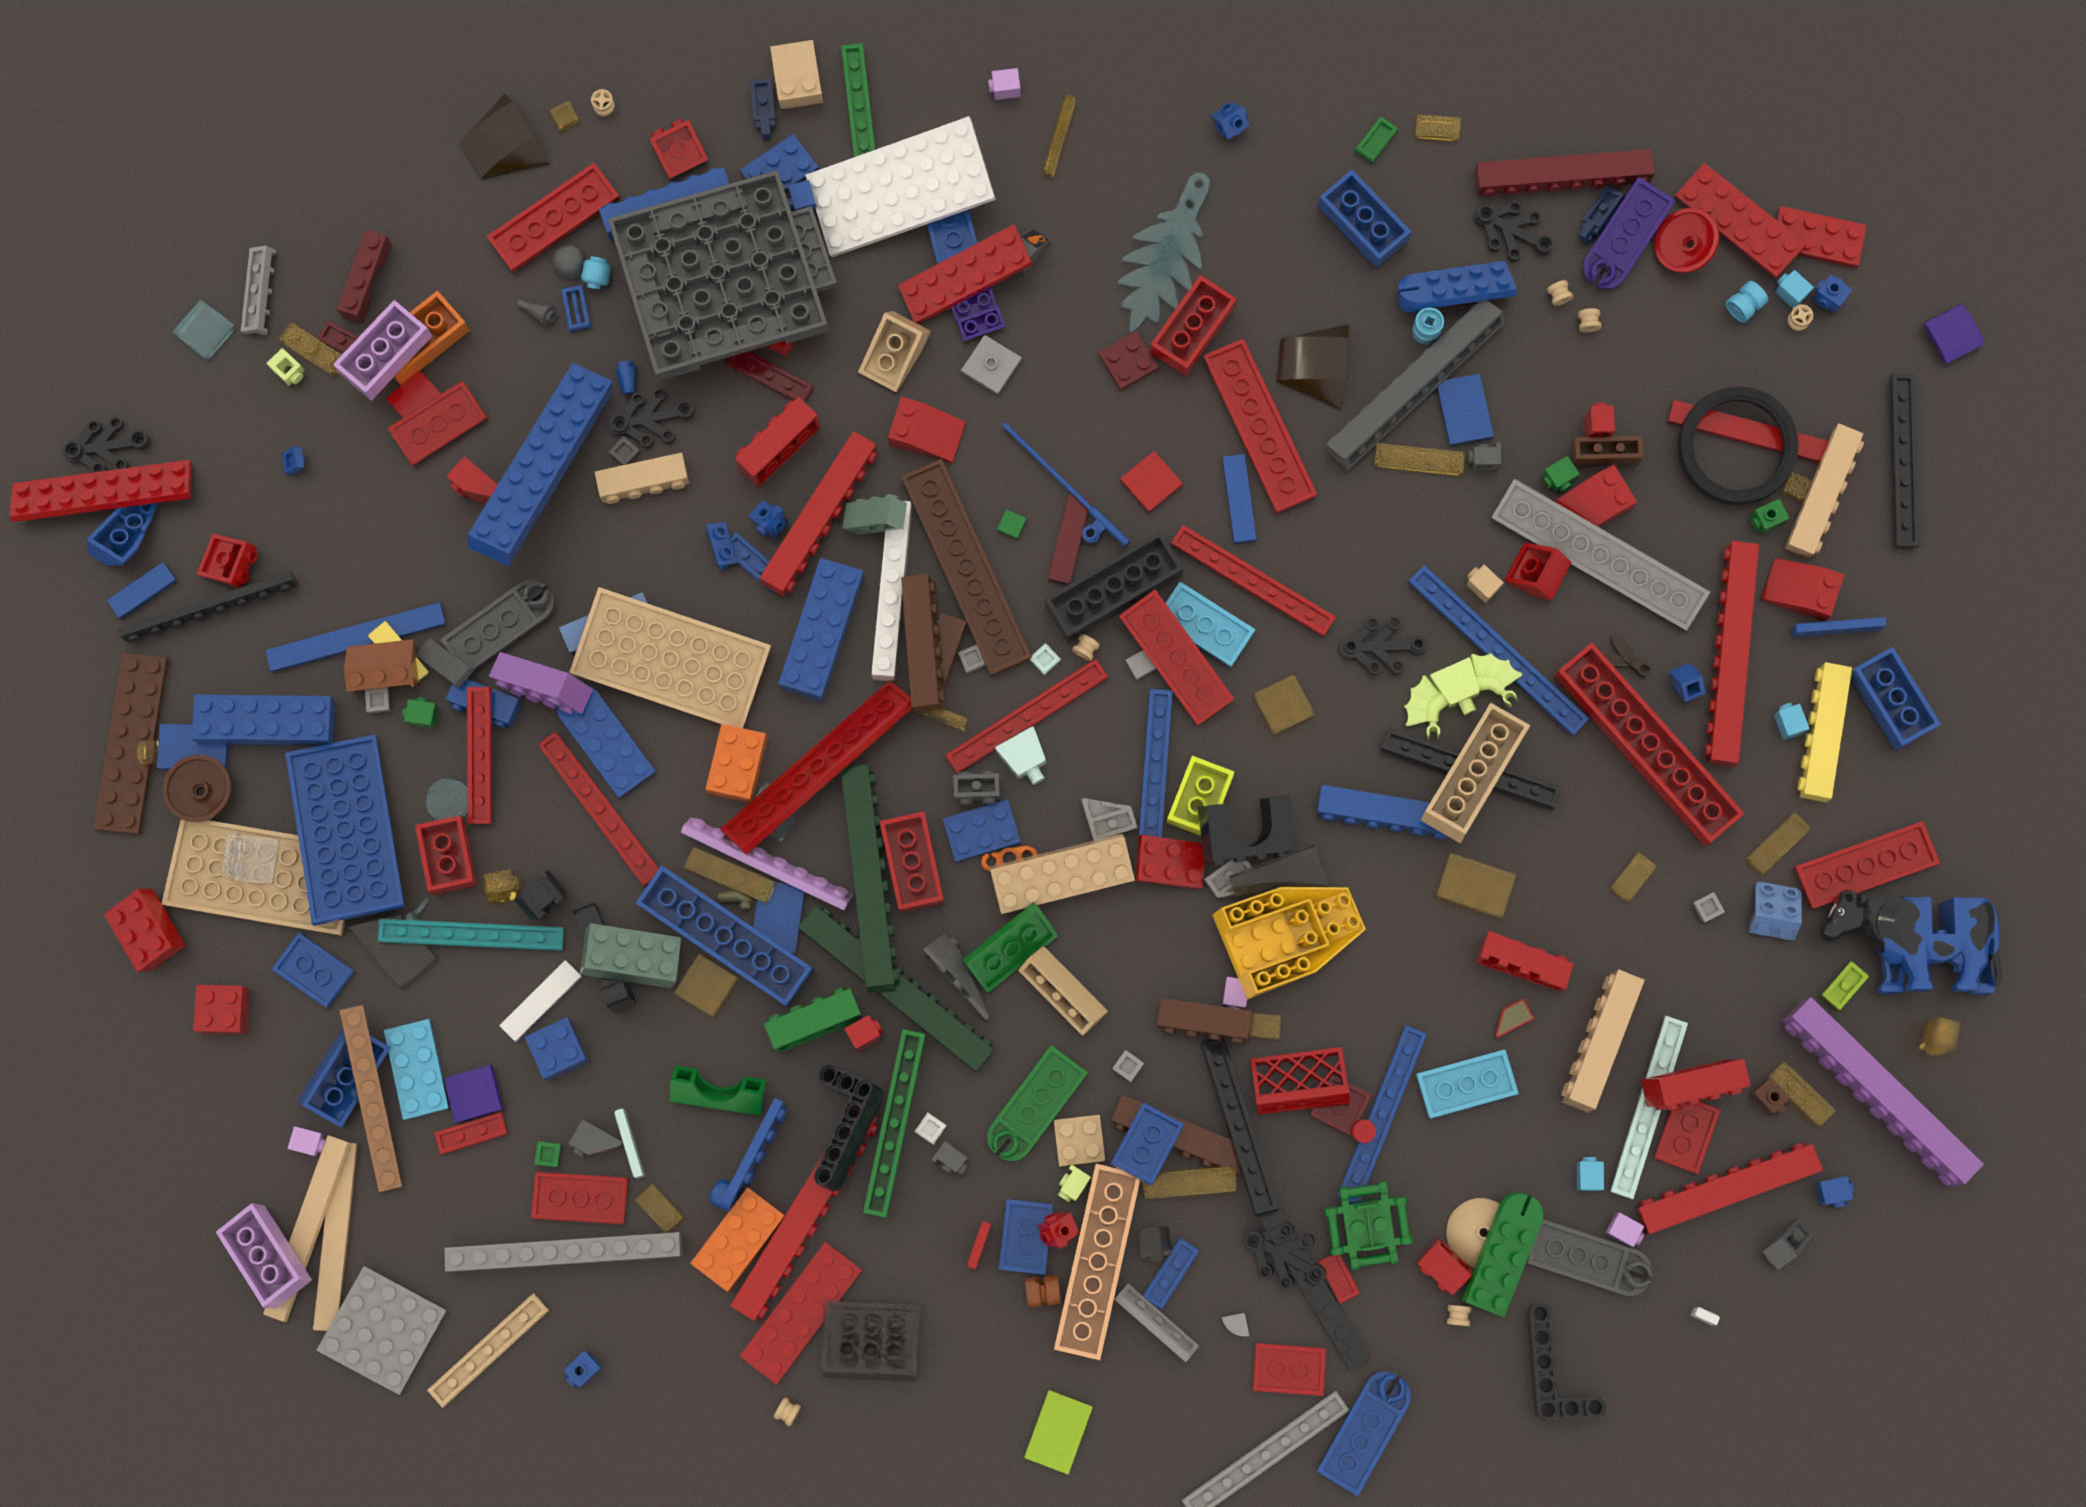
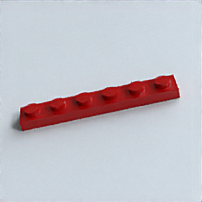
(479, 754)

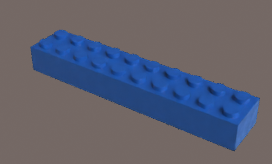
(540, 464)

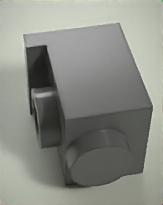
(1485, 457)
(951, 1159)

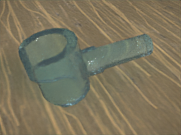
(413, 915)

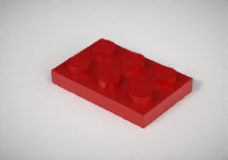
(1170, 862)

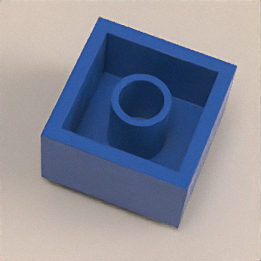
(557, 1049)

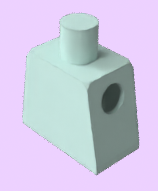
(1023, 755)

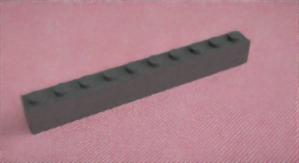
(1415, 383)

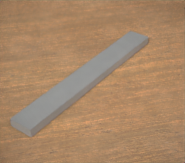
(1268, 1452)

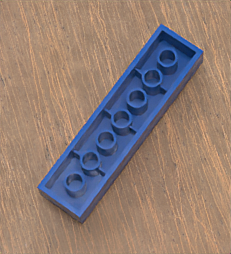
(725, 936)

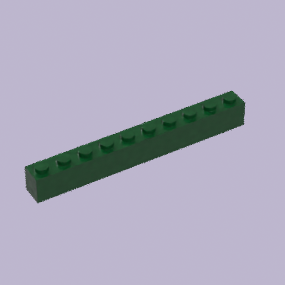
(868, 880)
(906, 997)

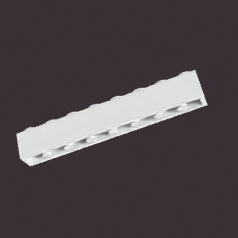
(891, 601)

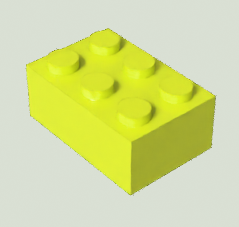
(1201, 786)

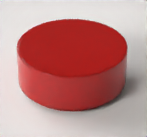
(1363, 1131)

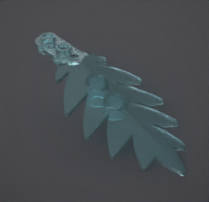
(1165, 257)

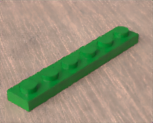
(858, 99)

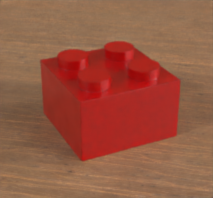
(221, 1009)

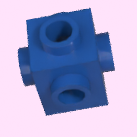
(1230, 120)
(1831, 293)
(768, 519)

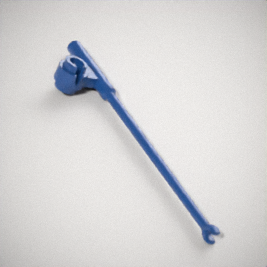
(1101, 522)

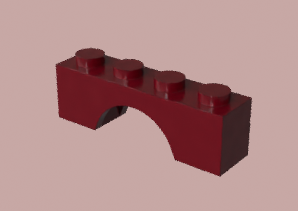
(356, 293)

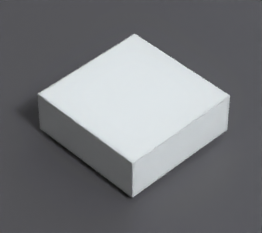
(930, 1128)
(1705, 1316)

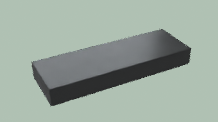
(444, 663)

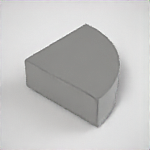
(1236, 1324)

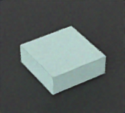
(1045, 659)

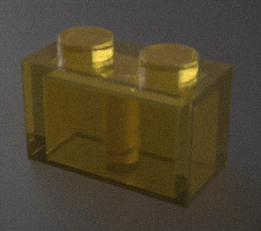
(1939, 1036)

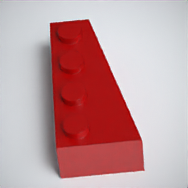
(1524, 961)

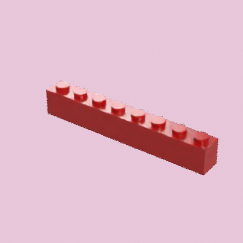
(818, 514)
(1728, 1189)

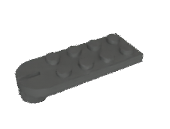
(500, 623)
(1589, 1259)

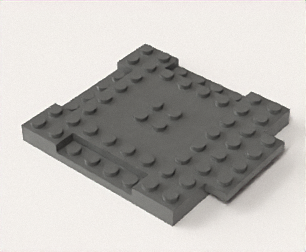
(723, 273)

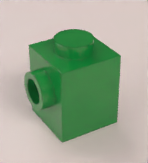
(1560, 475)
(1769, 517)
(420, 713)

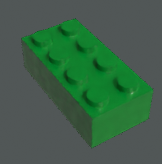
(813, 1020)

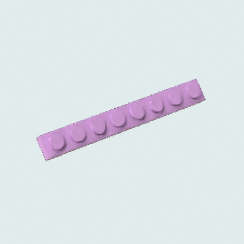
(769, 864)

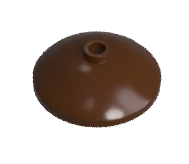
(185, 781)

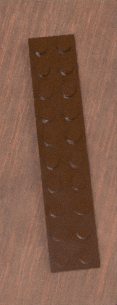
(966, 567)

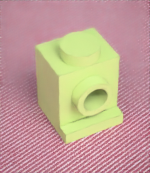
(281, 363)
(1073, 1184)

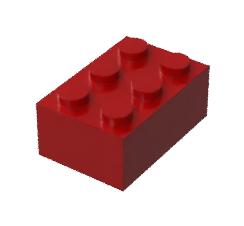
(446, 855)
(144, 930)

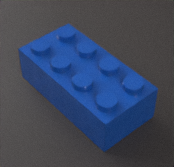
(1364, 218)
(1894, 699)

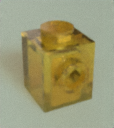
(500, 886)

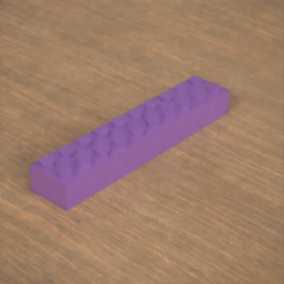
(1882, 1093)

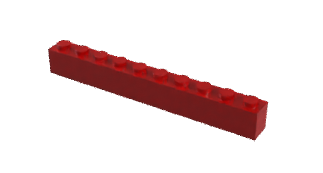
(1732, 654)
(787, 1243)

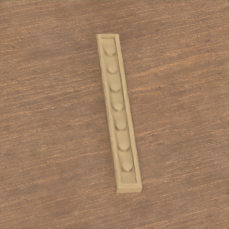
(314, 1210)
(335, 1245)

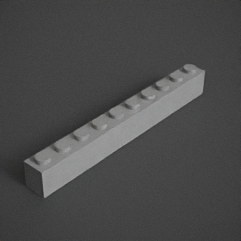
(563, 1252)

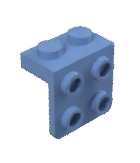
(1776, 911)

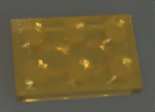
(1475, 885)

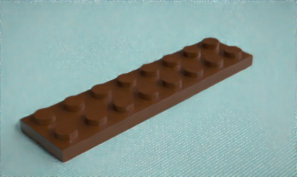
(133, 720)

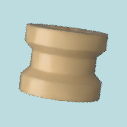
(601, 97)
(1560, 293)
(1802, 313)
(1589, 320)
(1085, 647)
(1458, 1315)
(787, 1411)

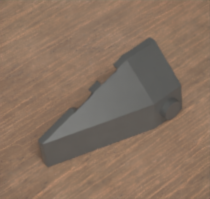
(948, 960)

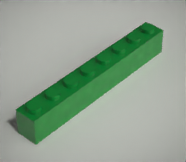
(894, 1124)

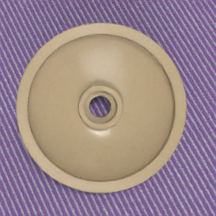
(1464, 1228)

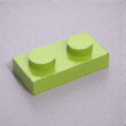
(1844, 986)

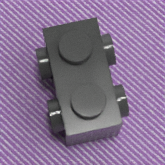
(976, 787)

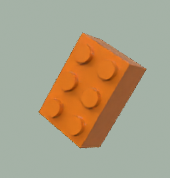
(736, 763)

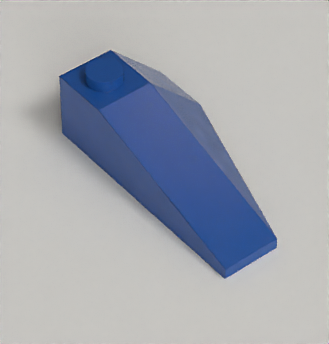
(120, 534)

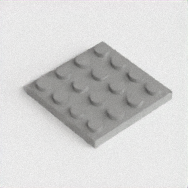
(381, 1330)

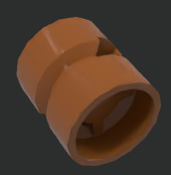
(1042, 1291)

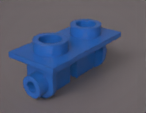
(721, 544)

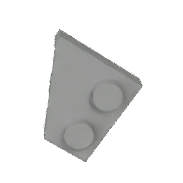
(1108, 818)
(1219, 879)

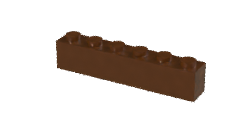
(922, 643)
(1191, 1141)

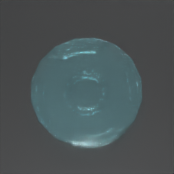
(447, 799)

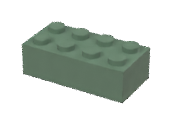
(630, 955)

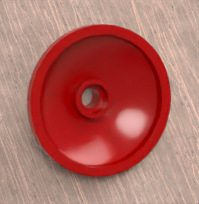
(1678, 232)

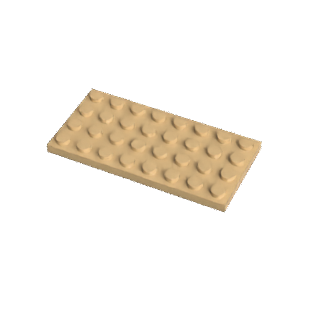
(670, 658)
(197, 881)

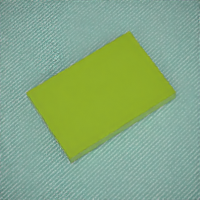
(1058, 1432)

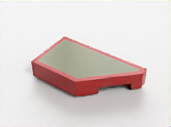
(1513, 1017)

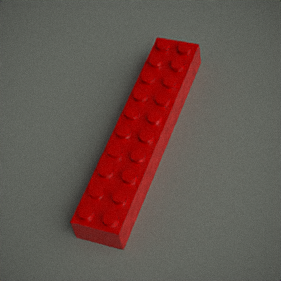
(1648, 744)

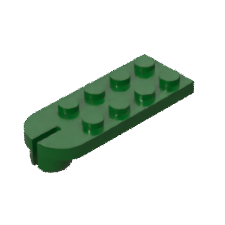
(1035, 1105)
(1504, 1253)

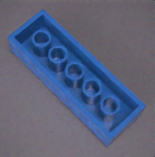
(821, 630)
(264, 720)

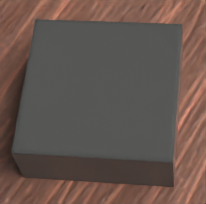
(624, 451)

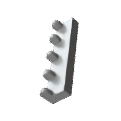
(257, 290)
(1156, 1322)

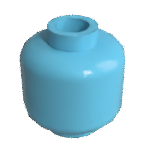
(596, 272)

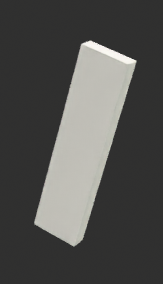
(540, 1001)

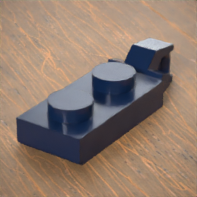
(763, 106)
(1600, 214)

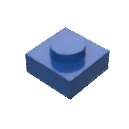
(293, 460)

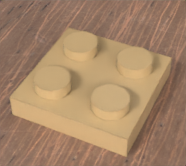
(1079, 1140)

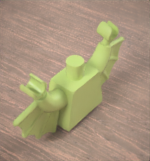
(1458, 686)

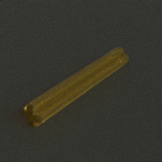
(1059, 135)

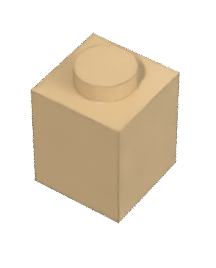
(1483, 583)

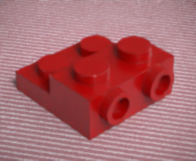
(678, 148)
(227, 561)

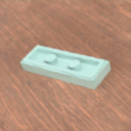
(629, 1143)

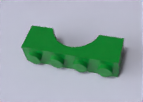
(691, 1088)

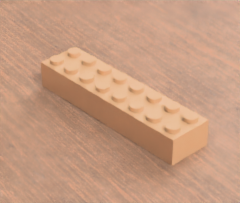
(1097, 1262)

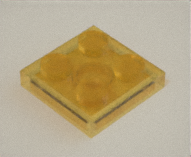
(1283, 705)
(706, 985)

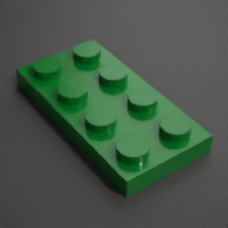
(1010, 947)

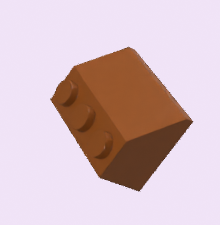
(381, 665)

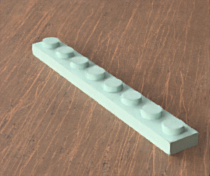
(1644, 1117)

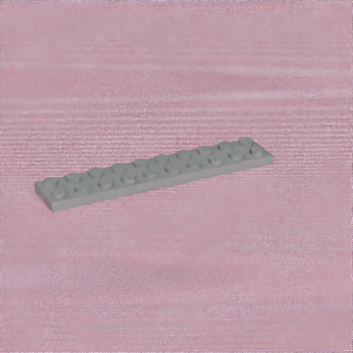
(1601, 554)

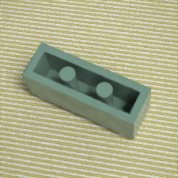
(875, 515)

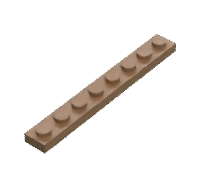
(370, 1098)

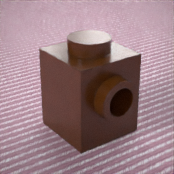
(1770, 1097)

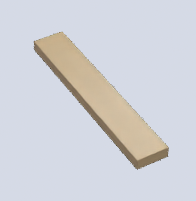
(488, 1350)

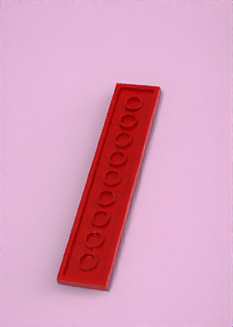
(817, 767)

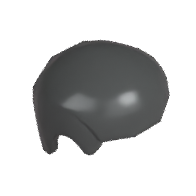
(569, 261)

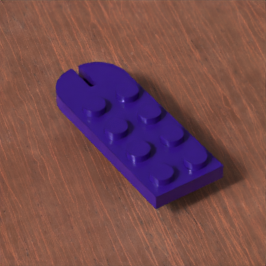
(1626, 234)

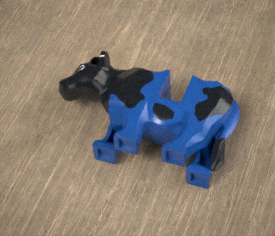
(1905, 939)

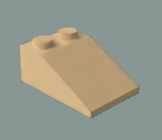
(796, 74)
(893, 350)

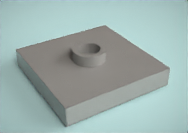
(991, 365)

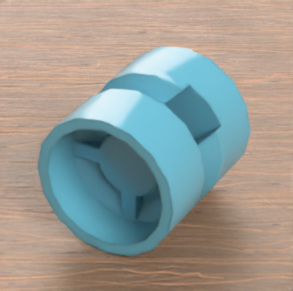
(1743, 304)
(1428, 326)

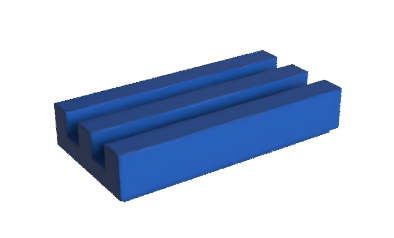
(579, 326)

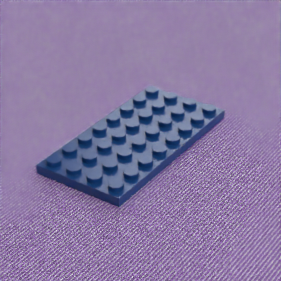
(344, 830)

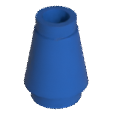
(626, 376)

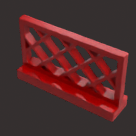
(1298, 1098)

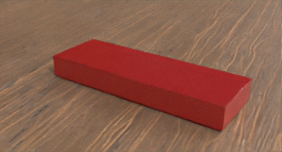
(471, 1133)

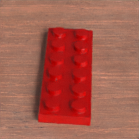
(553, 217)
(1741, 221)
(965, 274)
(1176, 657)
(1867, 864)
(800, 1313)

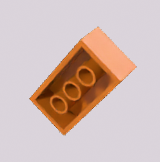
(445, 328)
(738, 1240)

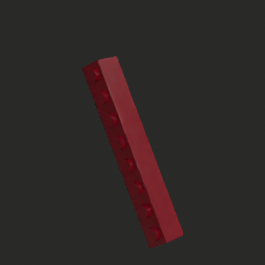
(1563, 172)

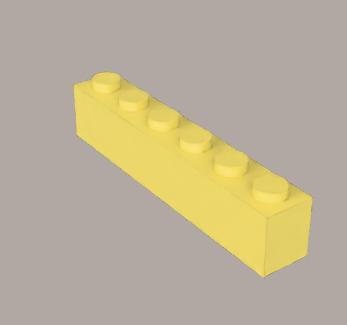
(1825, 732)

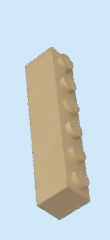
(1824, 490)

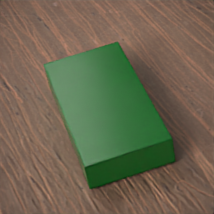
(1376, 140)

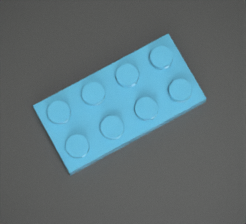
(1209, 625)
(416, 1069)
(1467, 1084)

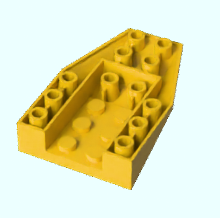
(1286, 934)

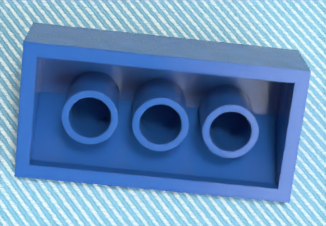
(332, 1087)

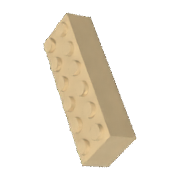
(1475, 773)
(1062, 873)
(1603, 1040)

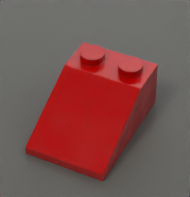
(926, 430)
(471, 481)
(1600, 497)
(1803, 588)

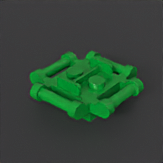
(1368, 1225)

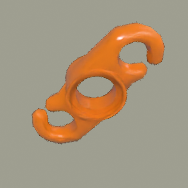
(1017, 851)

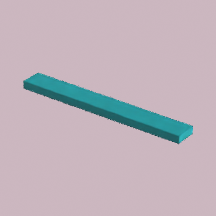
(471, 934)

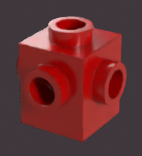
(1058, 1229)

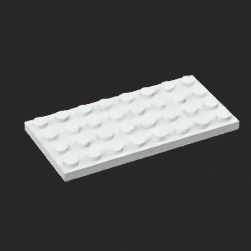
(900, 187)

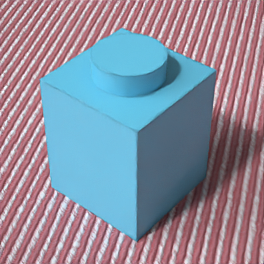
(1793, 288)
(1791, 721)
(1590, 1174)

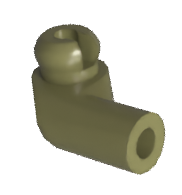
(735, 896)

